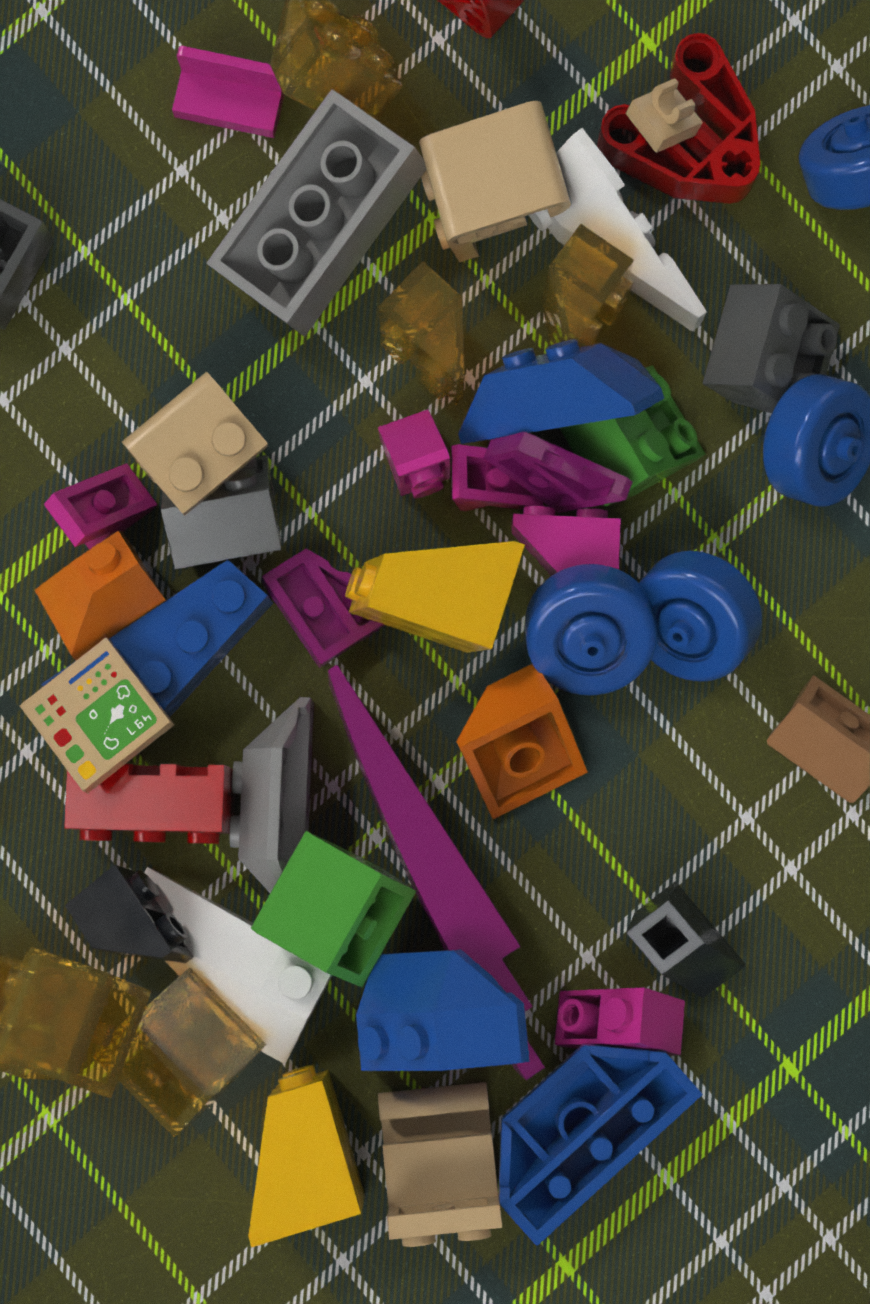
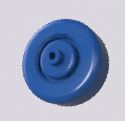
(838, 161)
(818, 440)
(702, 615)
(590, 629)

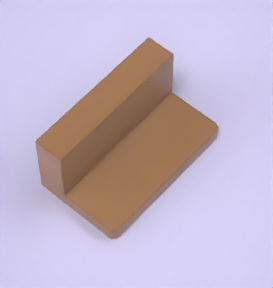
(827, 739)

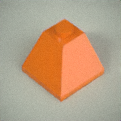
(99, 594)
(519, 742)

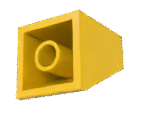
(439, 593)
(304, 1160)

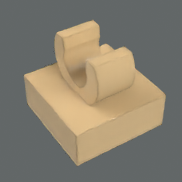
(664, 116)

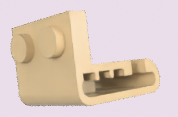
(492, 176)
(195, 443)
(439, 1163)

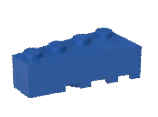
(190, 633)

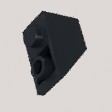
(125, 919)
(683, 942)

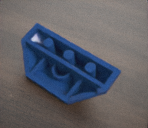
(558, 391)
(437, 1015)
(584, 1130)

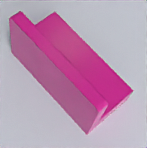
(227, 92)

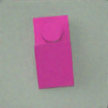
(481, 484)
(100, 506)

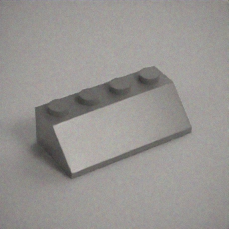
(318, 212)

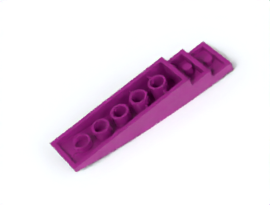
(438, 873)

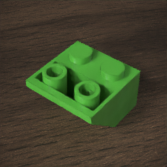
(640, 445)
(333, 909)

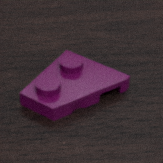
(555, 474)
(316, 605)

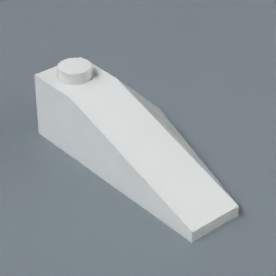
(599, 206)
(251, 974)

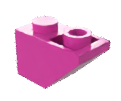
(416, 454)
(568, 540)
(620, 1019)

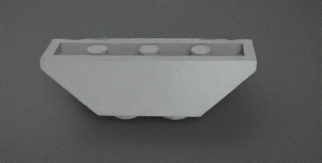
(274, 793)

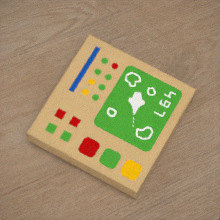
(96, 715)

